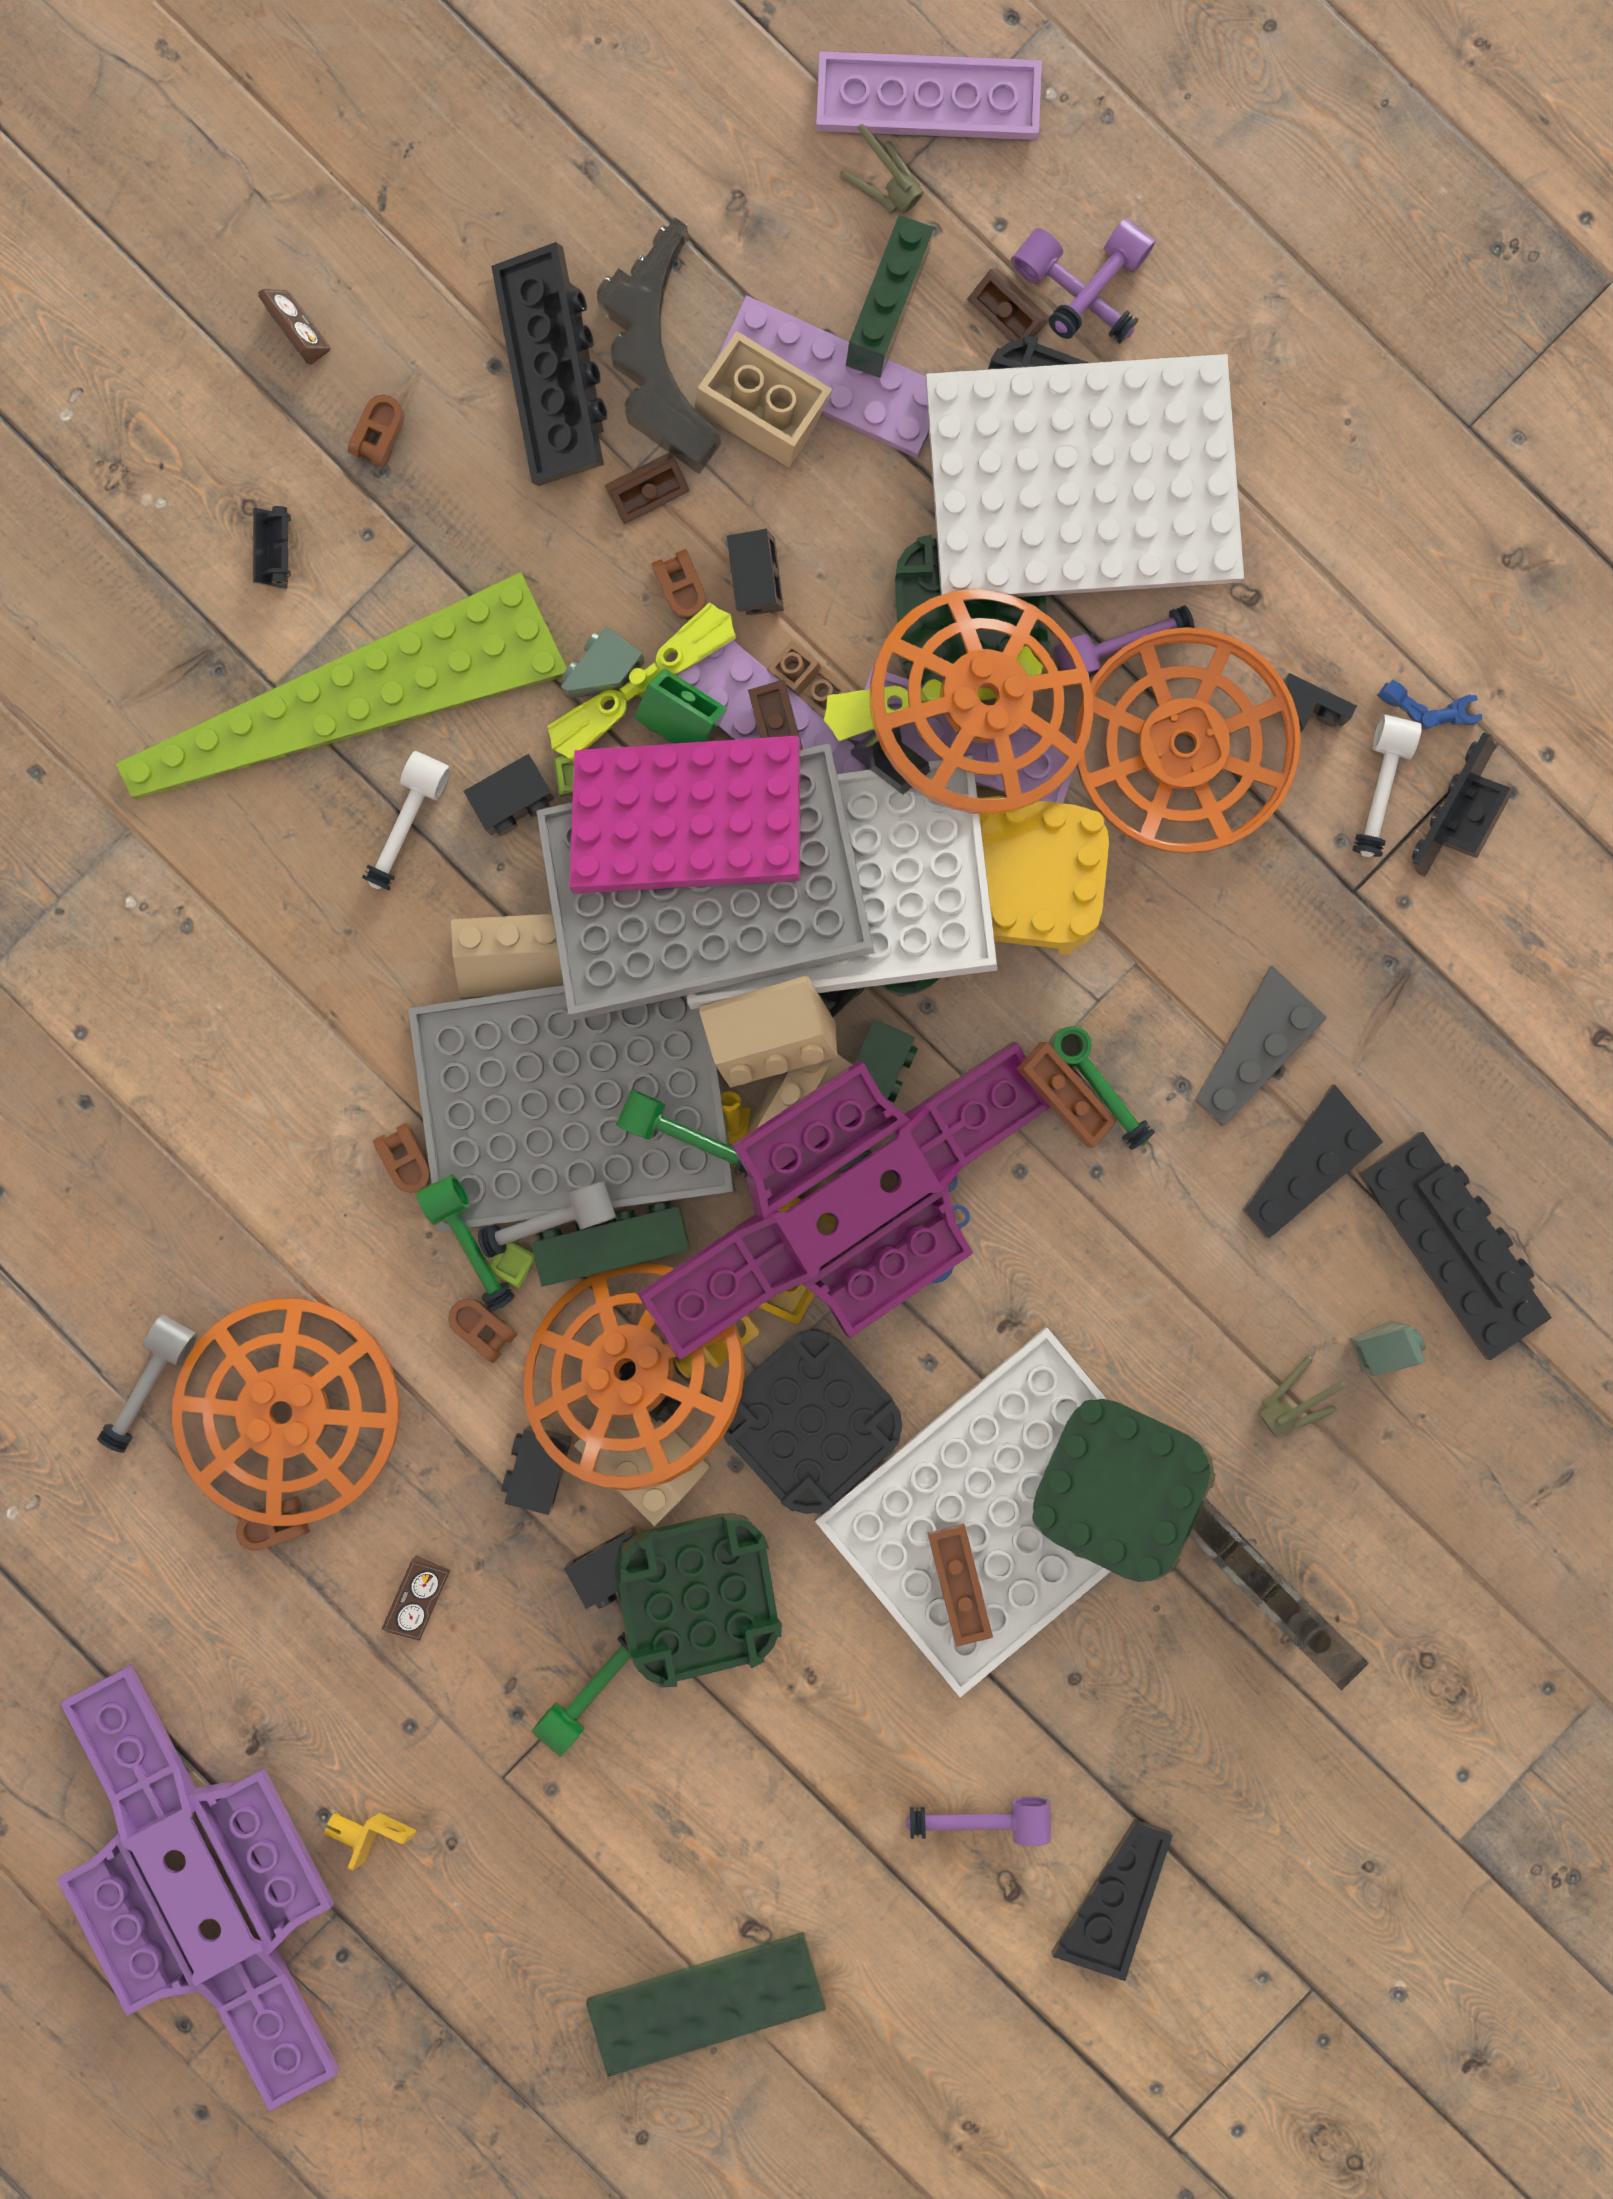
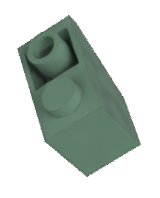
(603, 666)
(1389, 1348)

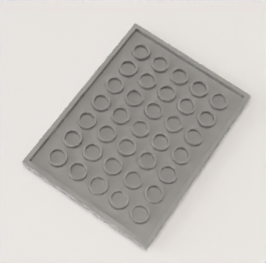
(689, 940)
(532, 1102)

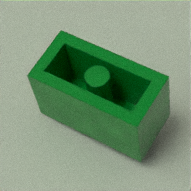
(679, 710)

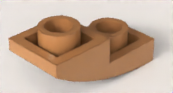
(805, 677)

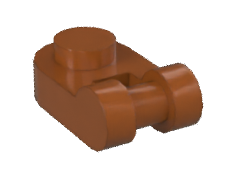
(383, 417)
(684, 596)
(411, 1171)
(470, 1317)
(261, 1536)

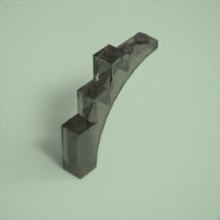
(636, 306)
(1276, 1597)

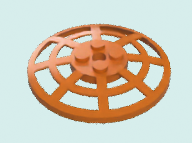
(968, 714)
(1205, 728)
(631, 1397)
(309, 1411)

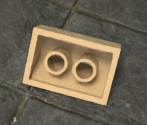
(762, 399)
(505, 954)
(769, 1031)
(792, 1086)
(651, 1502)

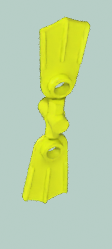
(693, 642)
(850, 712)

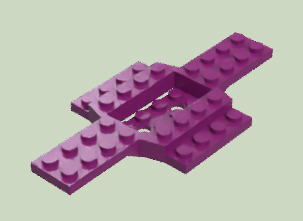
(882, 1240)

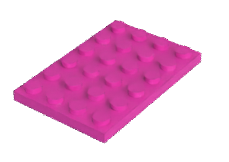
(686, 815)

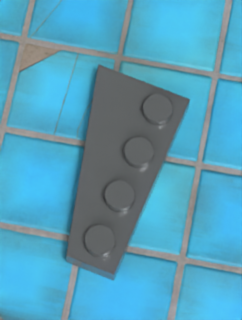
(1266, 1036)

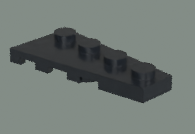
(1320, 1154)
(1114, 1910)

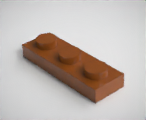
(1066, 1094)
(960, 1585)

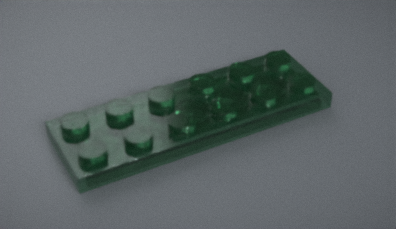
(705, 2004)

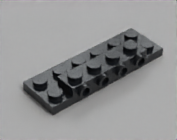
(550, 364)
(1457, 1244)

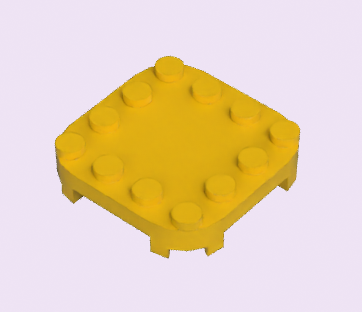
(1045, 874)

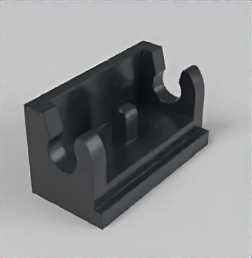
(755, 572)

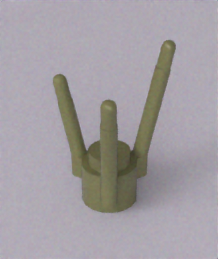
(902, 188)
(1282, 1417)

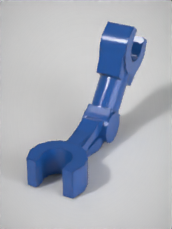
(1396, 695)

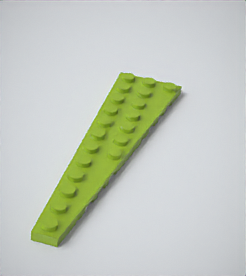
(437, 663)

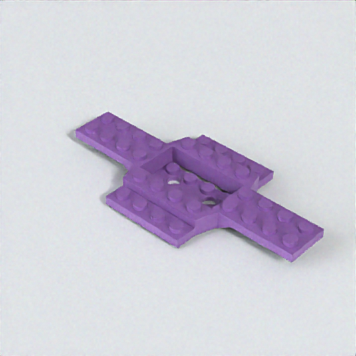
(149, 1917)

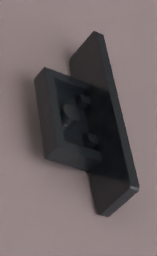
(1468, 811)

